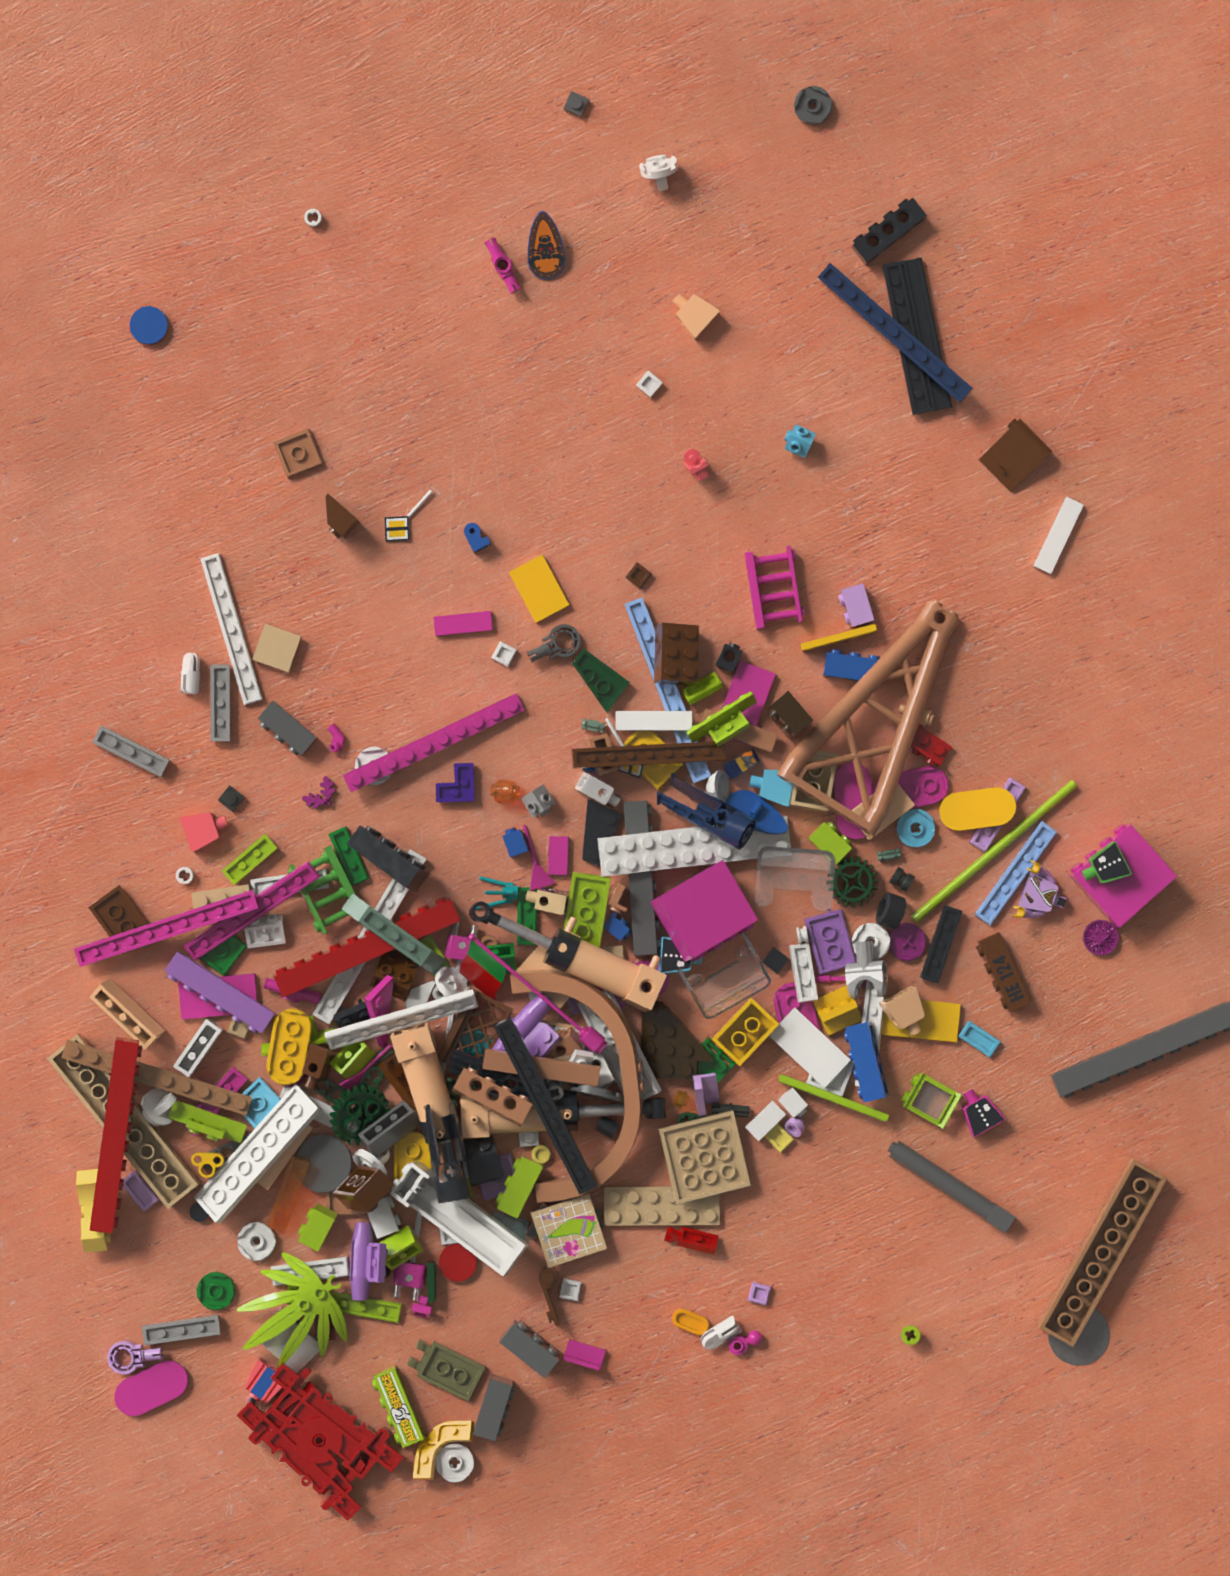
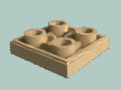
(276, 648)

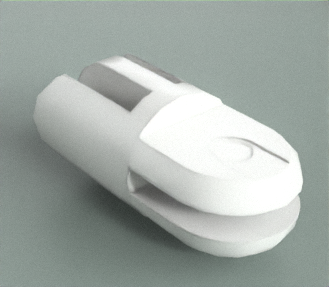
(190, 674)
(720, 1333)

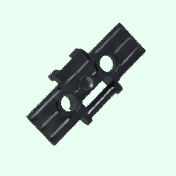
(464, 1060)

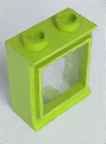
(930, 1099)

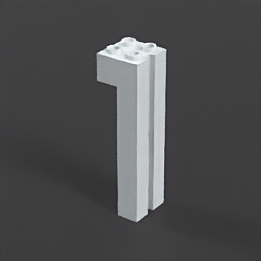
(459, 1219)

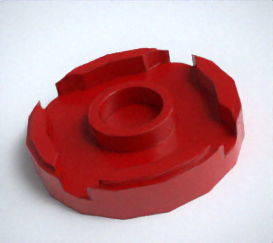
(457, 1262)

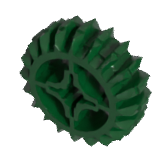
(866, 891)

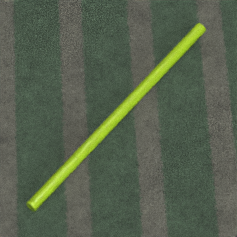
(994, 851)

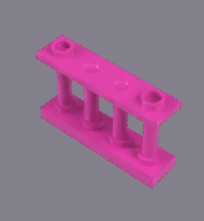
(757, 580)

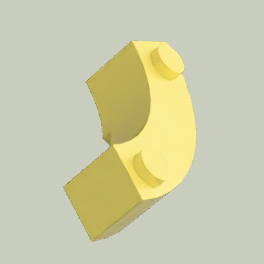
(91, 1240)

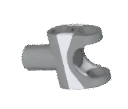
(866, 969)

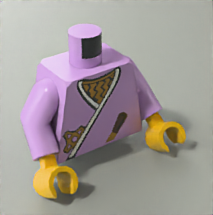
(1038, 894)

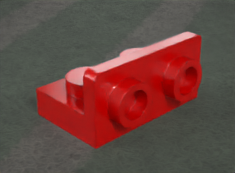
(929, 746)

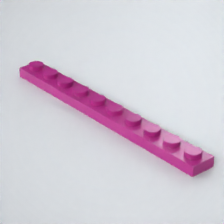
(433, 742)
(166, 928)

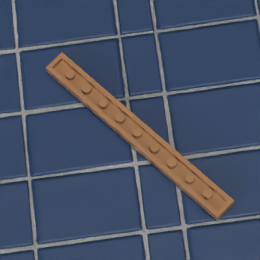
(161, 1079)

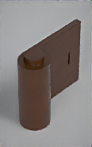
(1017, 453)

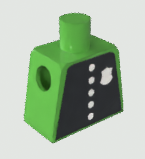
(1107, 864)

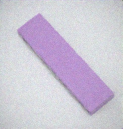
(984, 837)

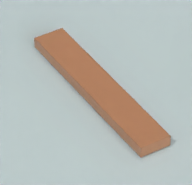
(548, 1068)

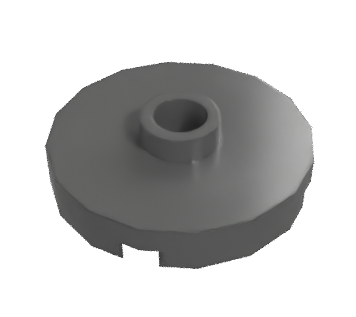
(812, 95)

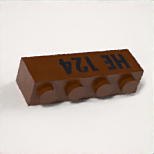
(1003, 971)

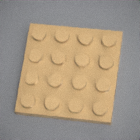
(704, 1157)

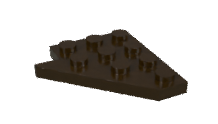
(670, 1045)

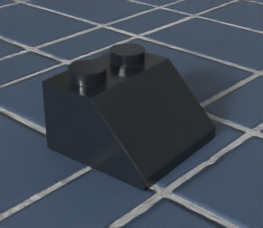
(483, 1160)

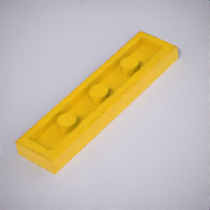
(838, 637)

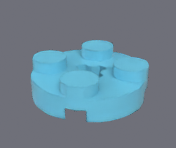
(926, 826)

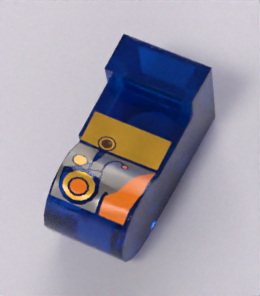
(741, 764)

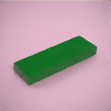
(348, 856)
(526, 914)

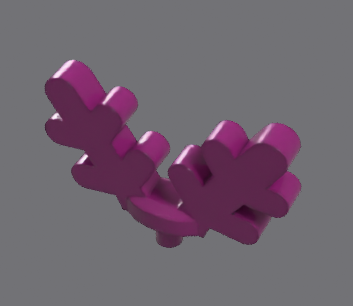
(317, 801)

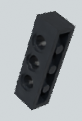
(915, 216)

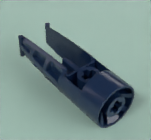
(729, 823)

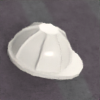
(718, 785)

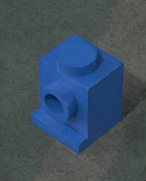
(617, 927)

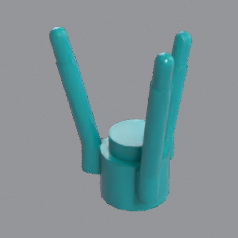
(509, 893)

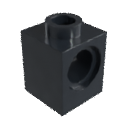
(729, 666)

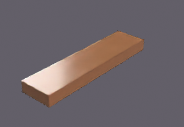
(753, 735)

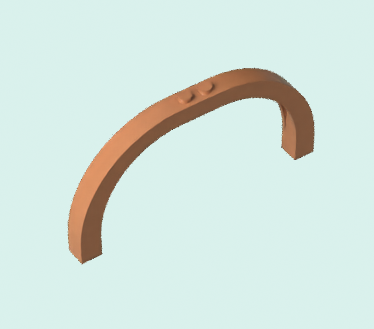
(604, 1007)

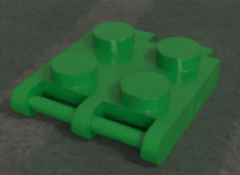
(717, 1066)

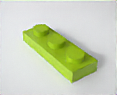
(249, 859)

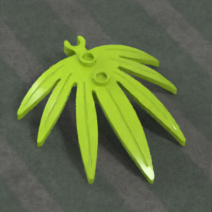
(308, 1301)

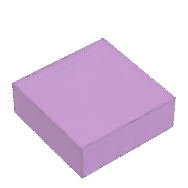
(759, 1293)

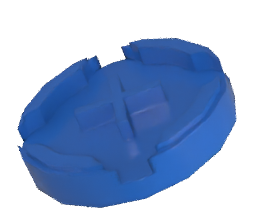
(148, 325)

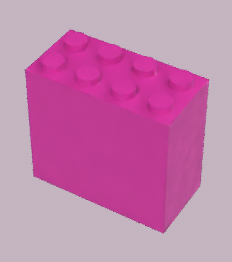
(1126, 895)
(704, 912)

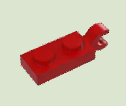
(692, 1239)

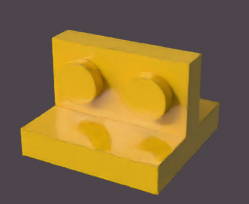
(837, 1010)

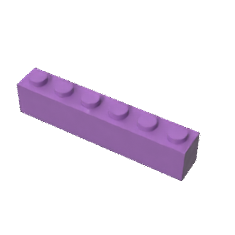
(220, 992)

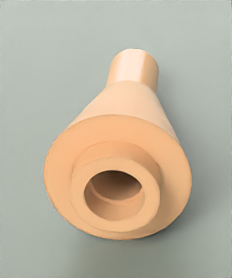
(926, 718)

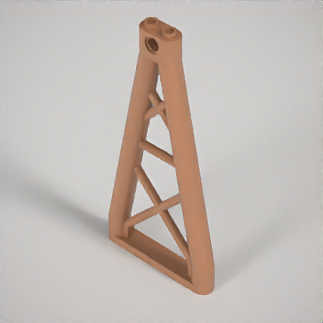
(795, 764)

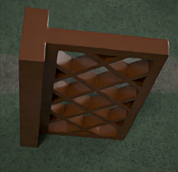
(463, 1020)

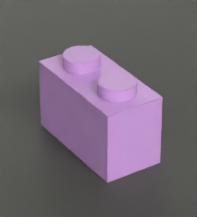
(856, 605)

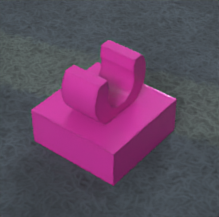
(421, 1309)

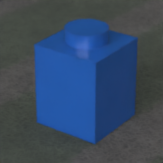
(514, 842)

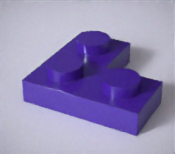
(463, 787)

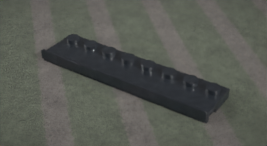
(913, 310)

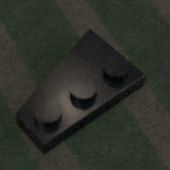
(599, 823)

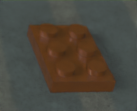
(117, 912)

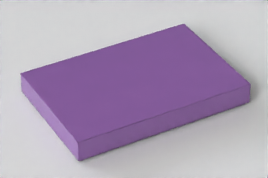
(830, 941)

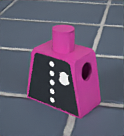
(980, 1113)

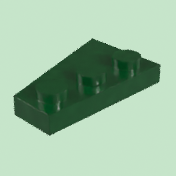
(600, 679)

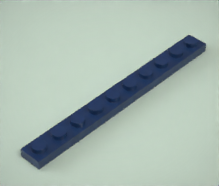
(895, 332)

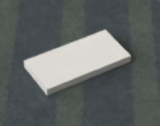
(809, 1047)

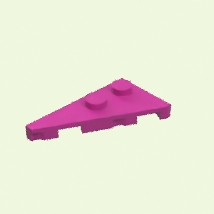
(379, 1004)

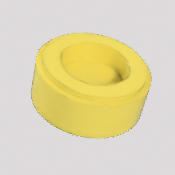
(541, 1154)

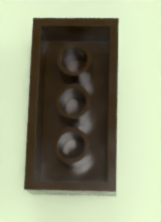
(789, 714)

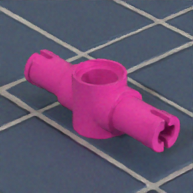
(499, 256)
(304, 994)

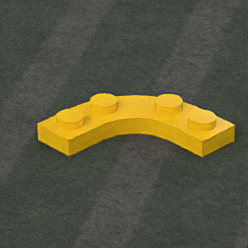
(440, 1436)

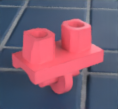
(695, 464)

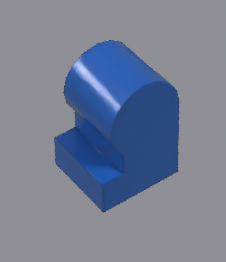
(473, 535)

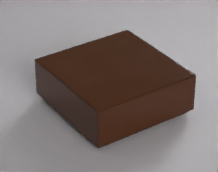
(638, 575)

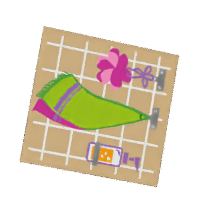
(568, 1230)

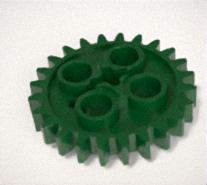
(344, 1115)

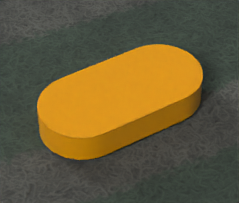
(690, 1321)

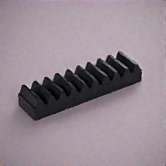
(940, 943)

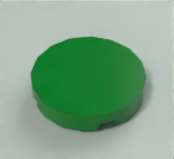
(215, 1290)

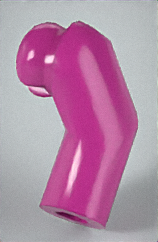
(338, 738)

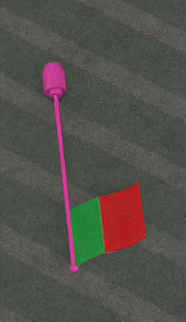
(487, 974)

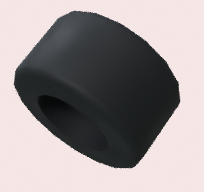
(890, 910)

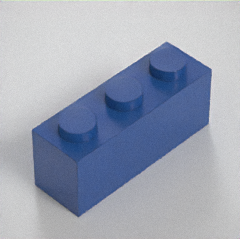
(847, 666)

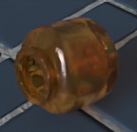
(505, 791)

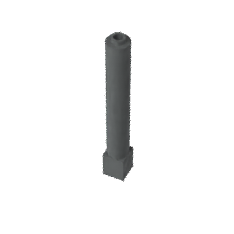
(951, 1186)

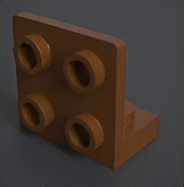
(400, 968)

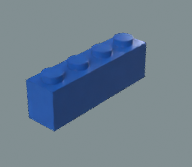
(867, 1062)

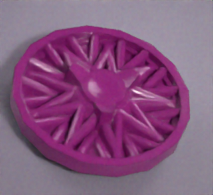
(1100, 937)

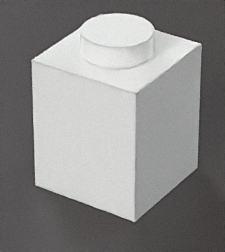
(793, 1103)

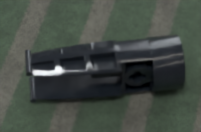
(453, 1187)

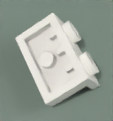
(265, 931)

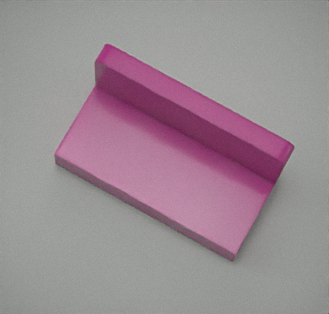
(584, 1354)

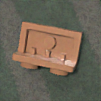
(615, 894)

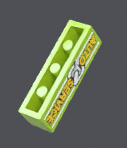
(398, 1406)

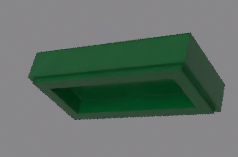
(431, 1281)

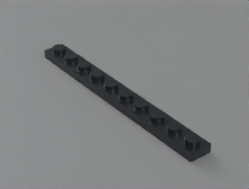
(545, 1105)

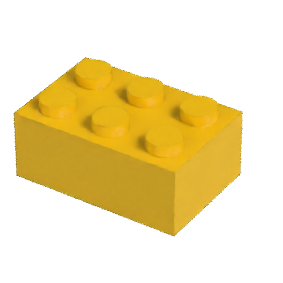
(745, 1031)

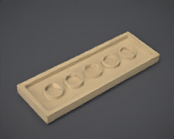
(656, 1207)

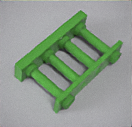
(344, 892)

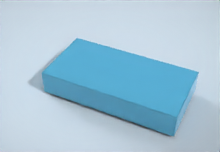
(979, 1038)

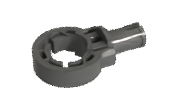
(545, 650)

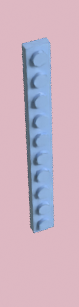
(668, 693)

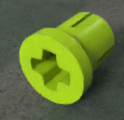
(912, 1340)

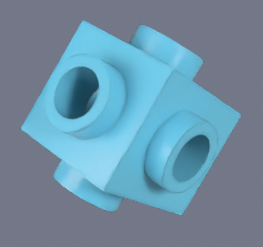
(799, 440)

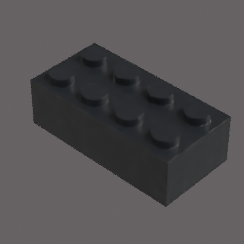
(388, 858)

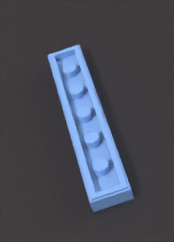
(1015, 873)

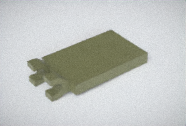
(447, 1369)

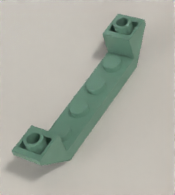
(393, 934)

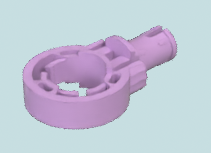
(144, 1355)

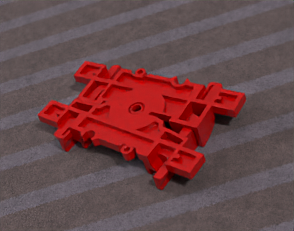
(314, 1418)

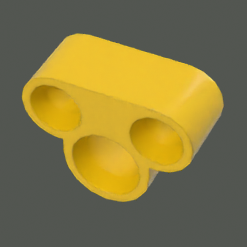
(208, 1158)

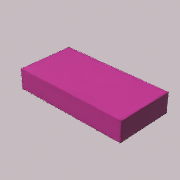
(558, 855)

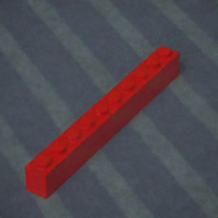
(362, 949)
(114, 1135)

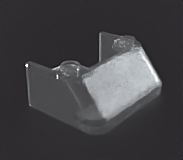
(730, 984)

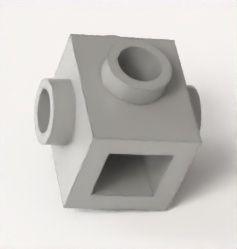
(538, 801)

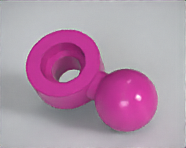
(753, 1338)

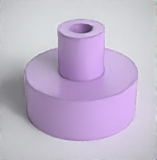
(795, 1126)

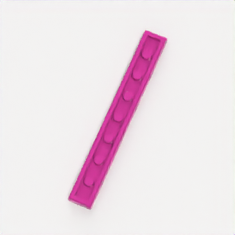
(267, 901)

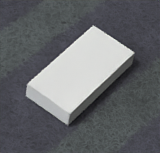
(765, 1120)

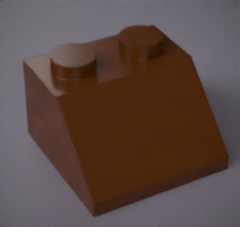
(339, 518)

